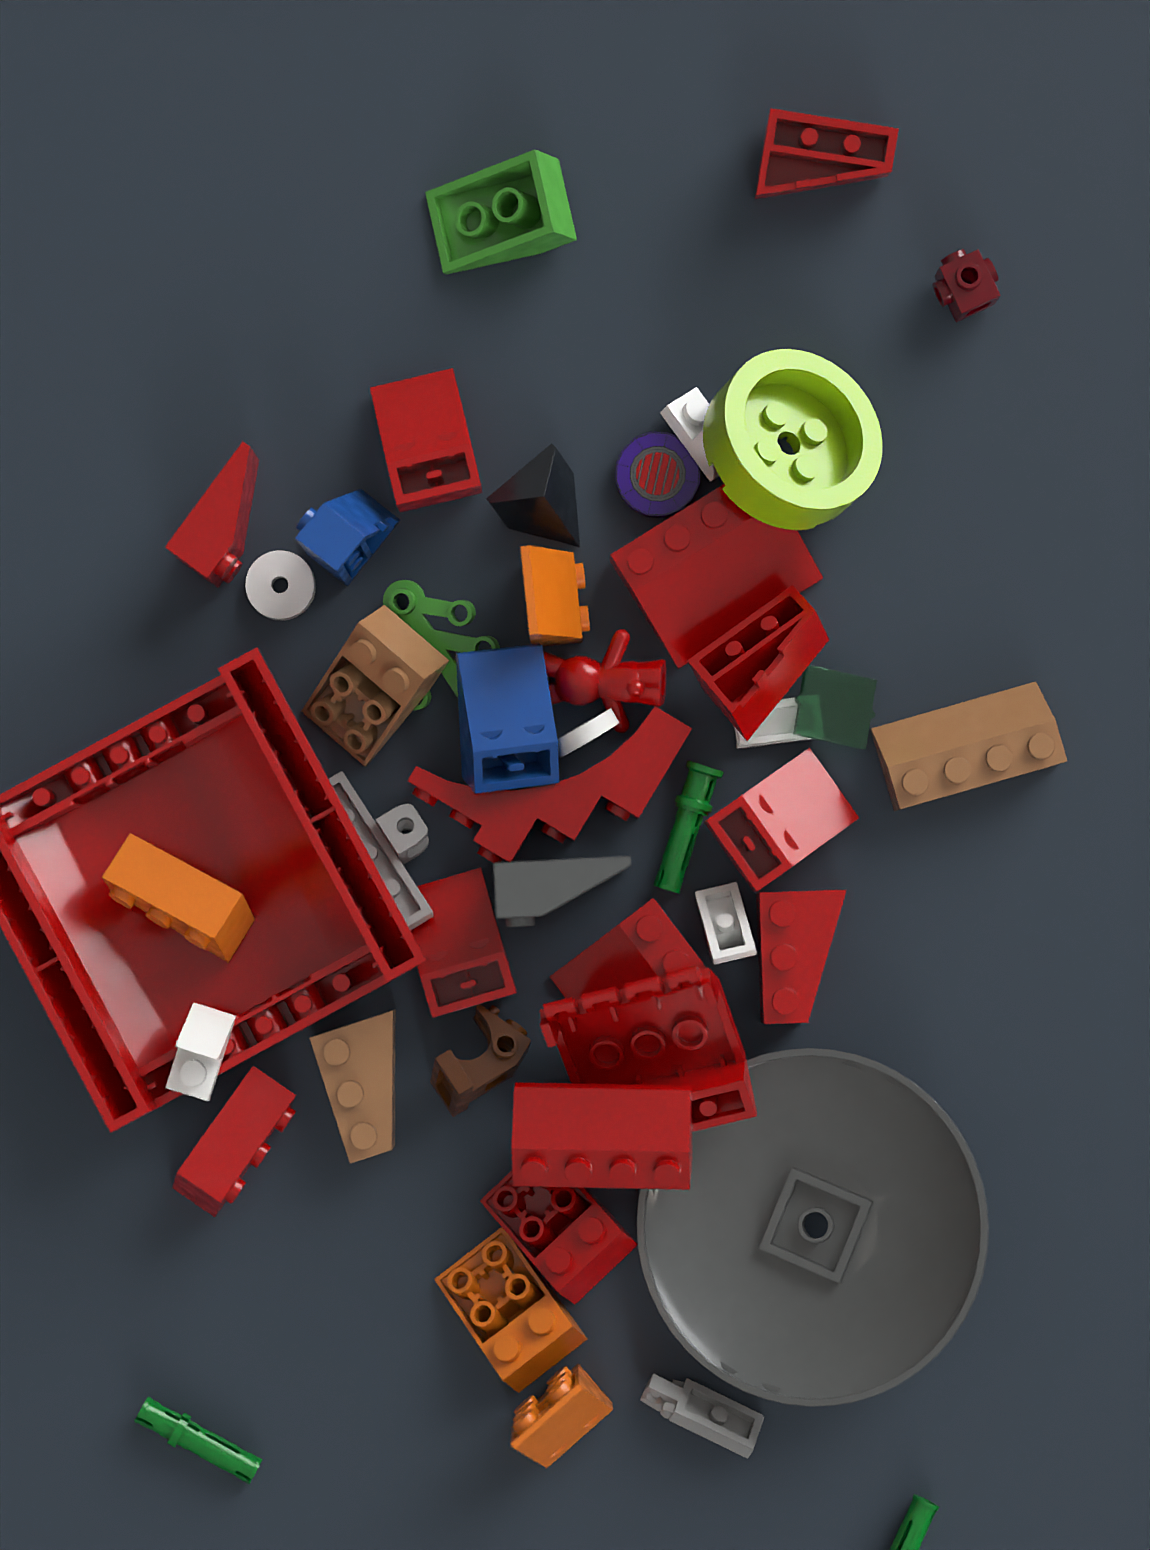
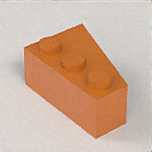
(179, 897)

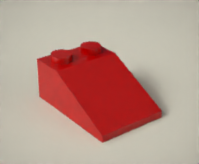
(217, 526)
(633, 950)

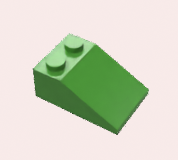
(501, 213)

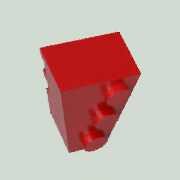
(235, 1142)

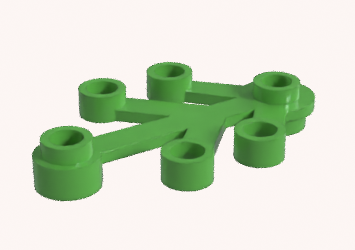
(438, 639)

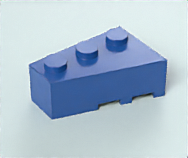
(345, 533)

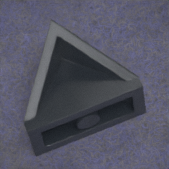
(540, 499)

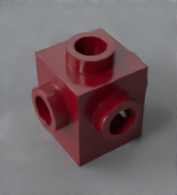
(961, 297)

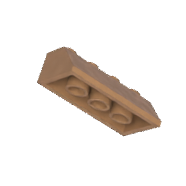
(968, 745)

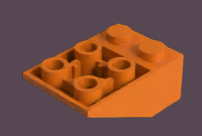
(510, 1310)
(559, 1417)

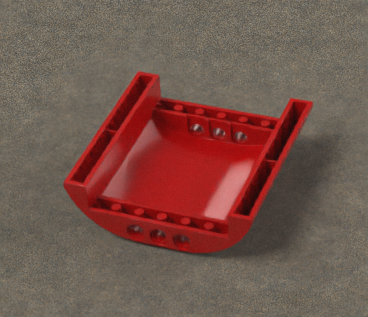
(239, 797)

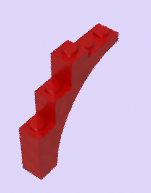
(508, 816)

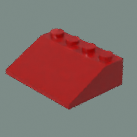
(710, 572)

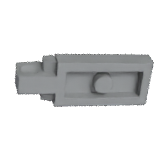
(705, 1413)

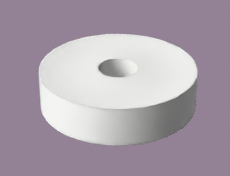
(269, 569)
(586, 732)

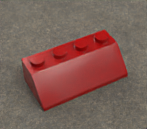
(602, 1136)

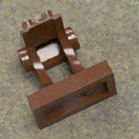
(465, 1080)

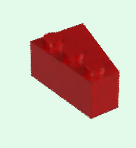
(821, 152)
(760, 659)
(793, 949)

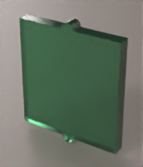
(835, 707)

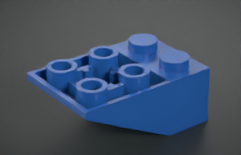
(506, 719)

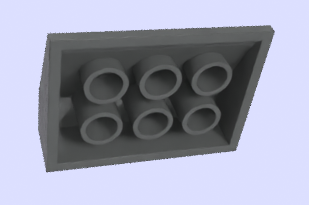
(541, 887)

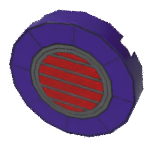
(656, 475)

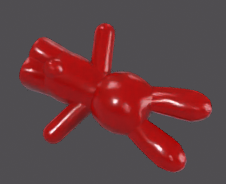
(585, 680)

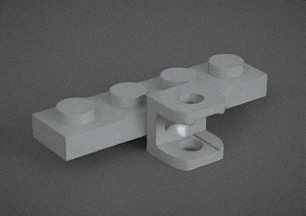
(390, 847)

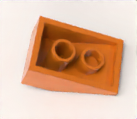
(552, 596)

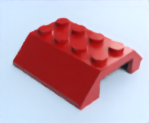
(658, 1035)

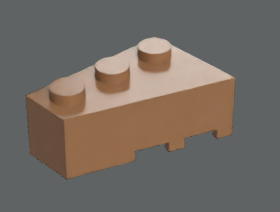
(360, 1082)

